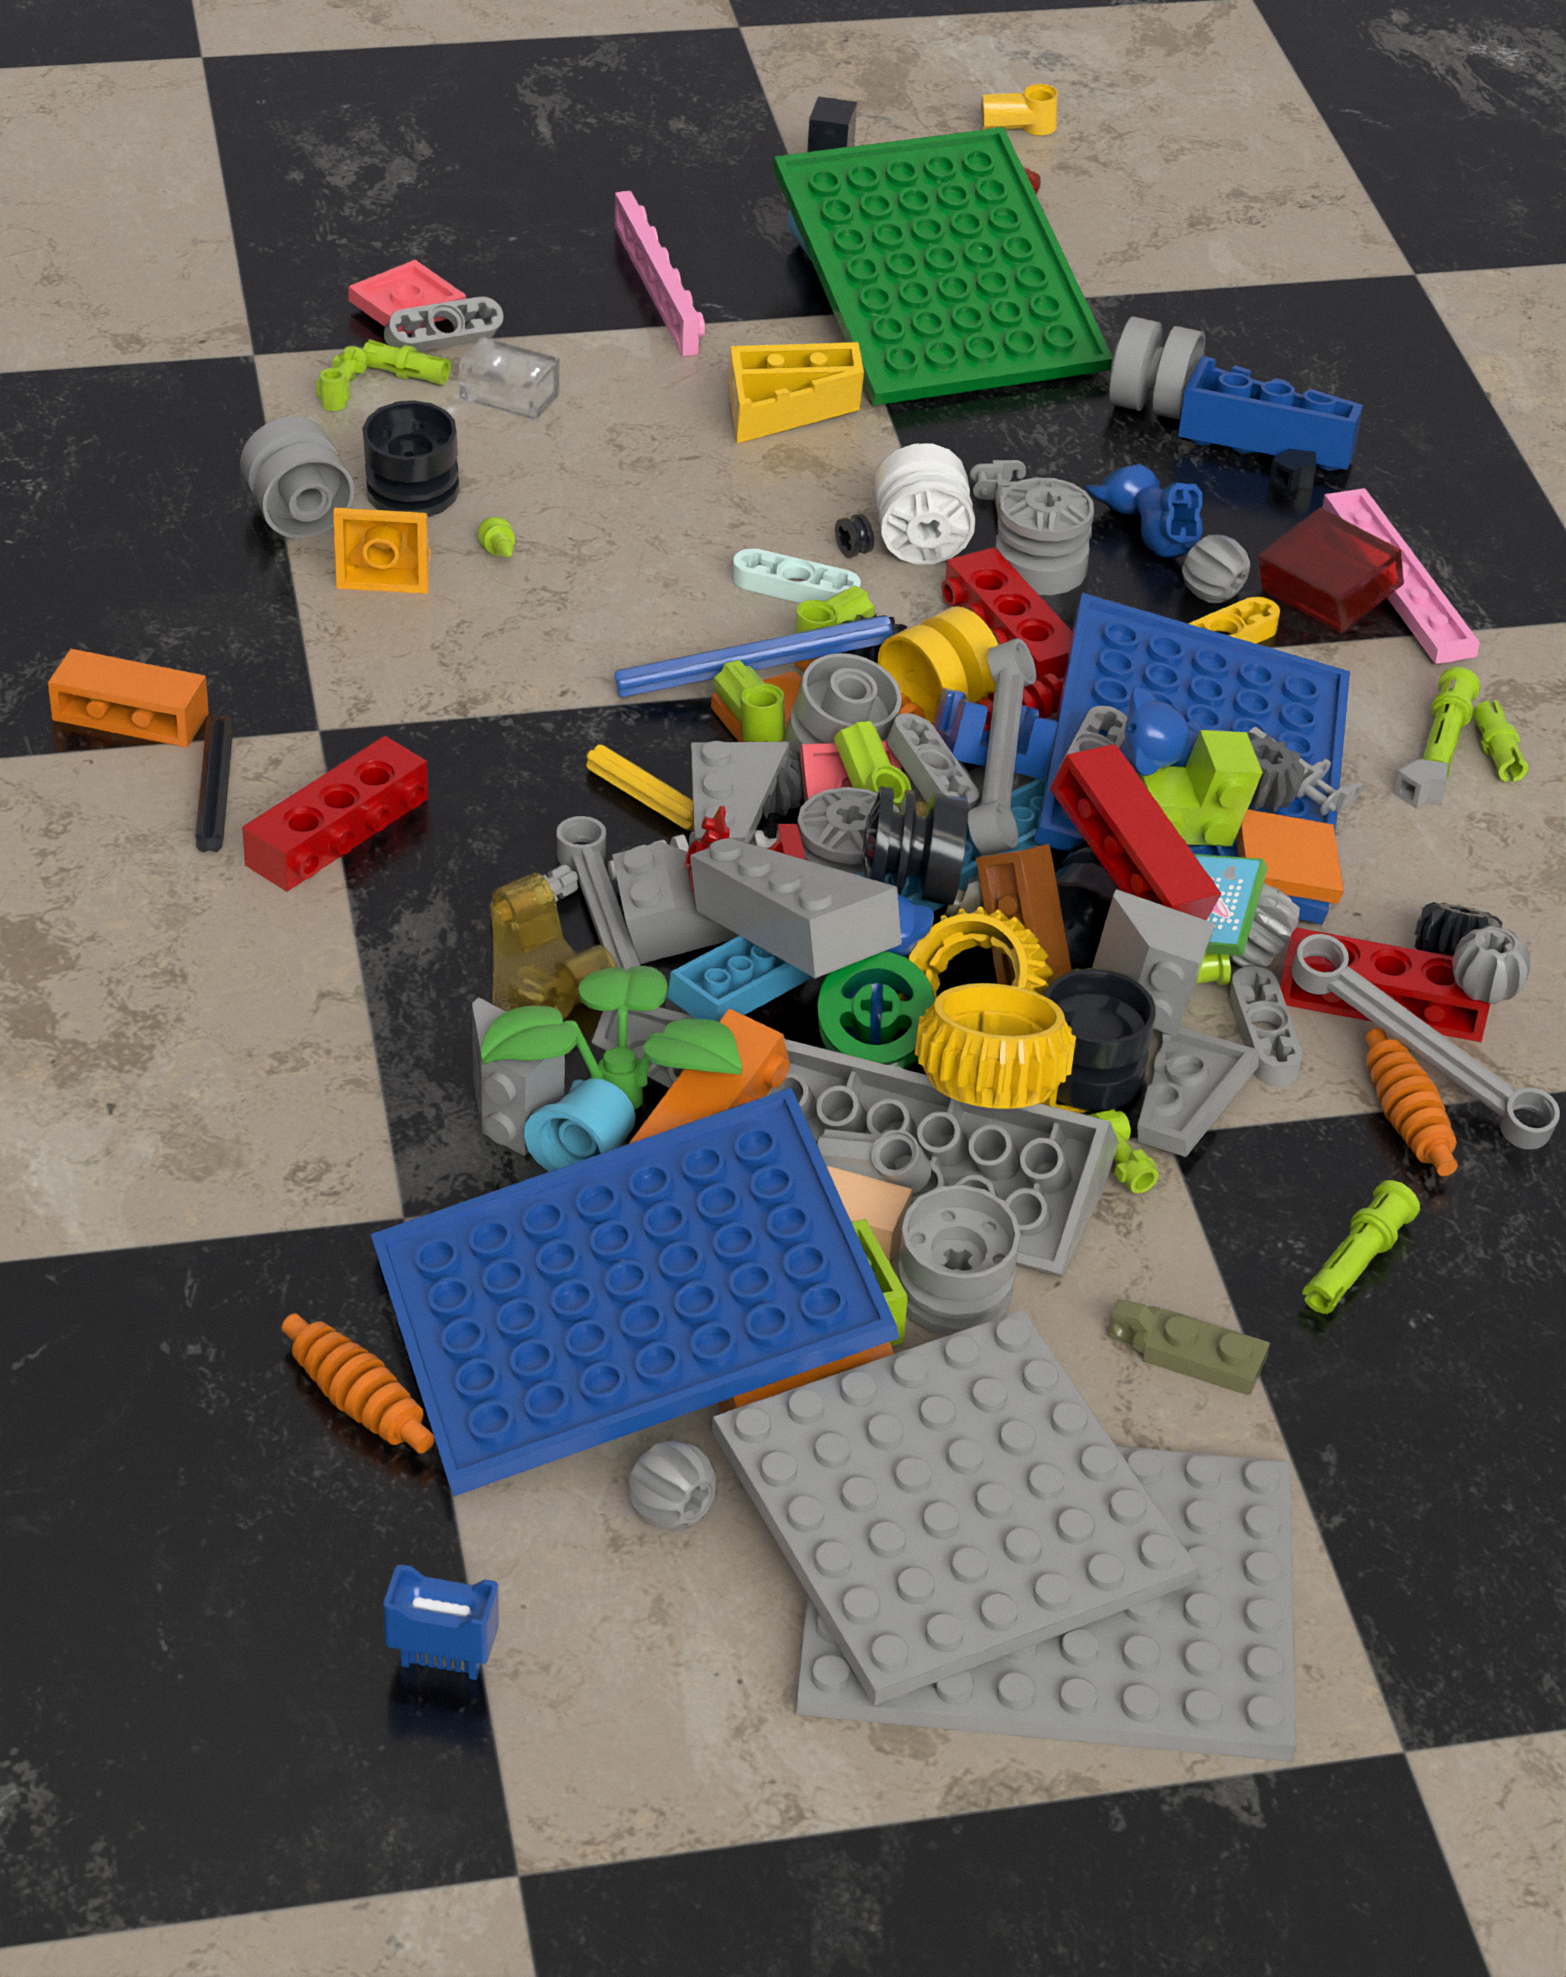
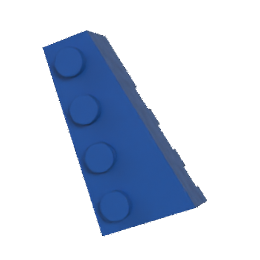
(1267, 416)

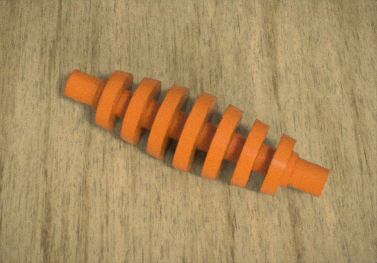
(1411, 1101)
(358, 1383)

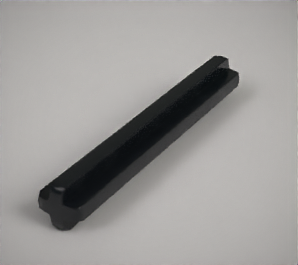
(214, 783)

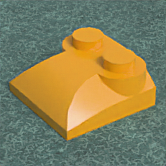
(381, 550)

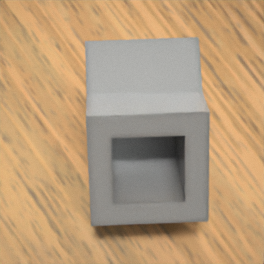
(1421, 782)

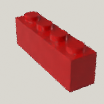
(1132, 832)

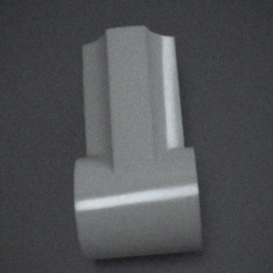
(874, 1155)

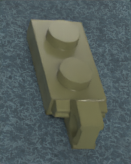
(1190, 1345)

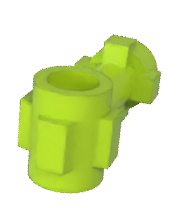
(334, 383)
(1132, 1166)

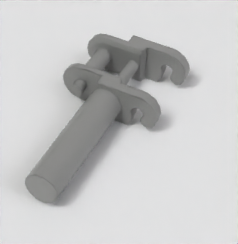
(994, 478)
(1313, 774)

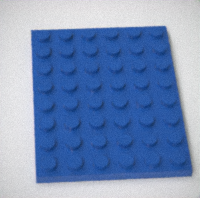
(1207, 680)
(629, 1290)

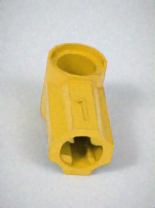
(1031, 110)

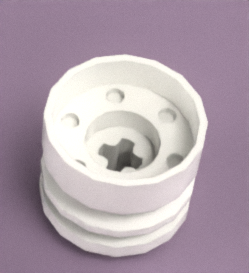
(924, 504)

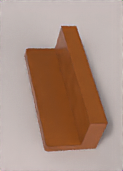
(1026, 888)

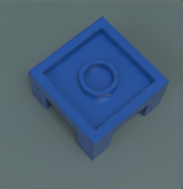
(962, 729)

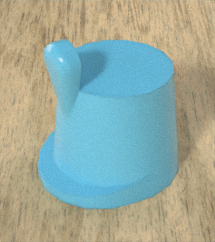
(580, 1125)

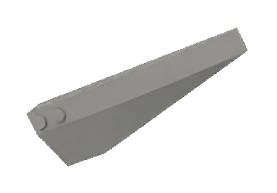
(1034, 1157)

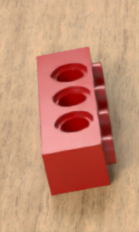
(1008, 606)
(335, 813)
(1409, 976)

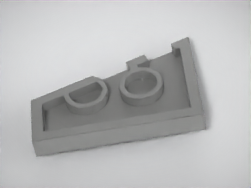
(734, 777)
(1191, 1088)

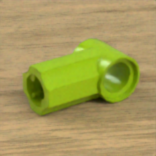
(834, 611)
(752, 702)
(868, 762)

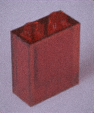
(1331, 569)

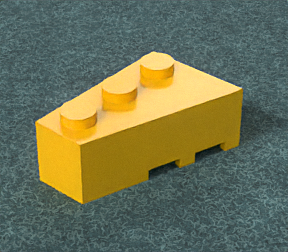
(791, 385)

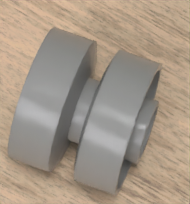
(1144, 366)
(296, 477)
(838, 694)

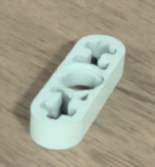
(768, 575)

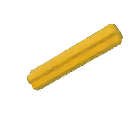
(641, 786)

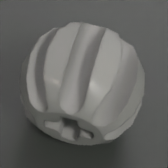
(1216, 568)
(1491, 964)
(673, 1485)

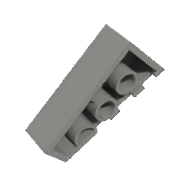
(795, 906)

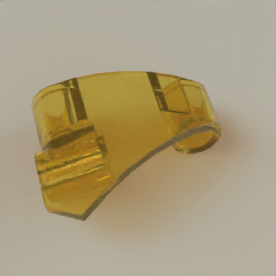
(529, 951)

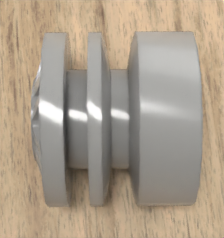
(1046, 533)
(834, 827)
(958, 1258)

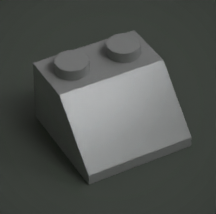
(661, 903)
(1157, 950)
(509, 1088)

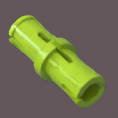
(407, 362)
(1500, 741)

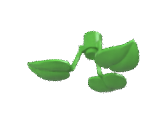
(686, 1043)

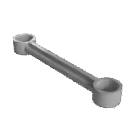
(993, 823)
(595, 884)
(1425, 1041)

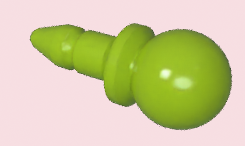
(496, 536)

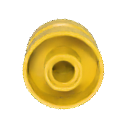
(941, 653)

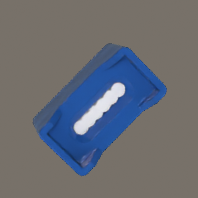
(441, 1621)

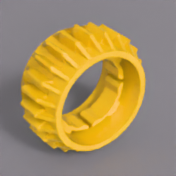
(982, 930)
(995, 1045)

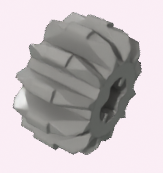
(1271, 928)

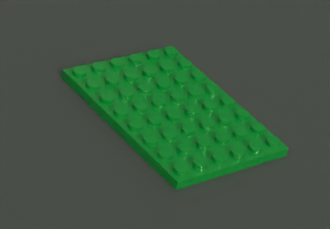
(941, 265)

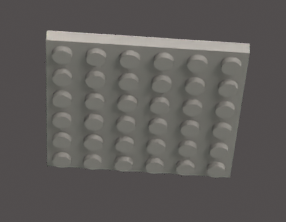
(951, 1505)

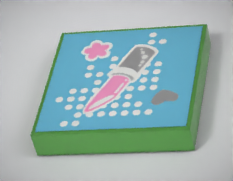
(1241, 886)

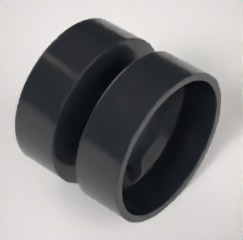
(1112, 1033)

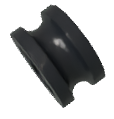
(854, 535)

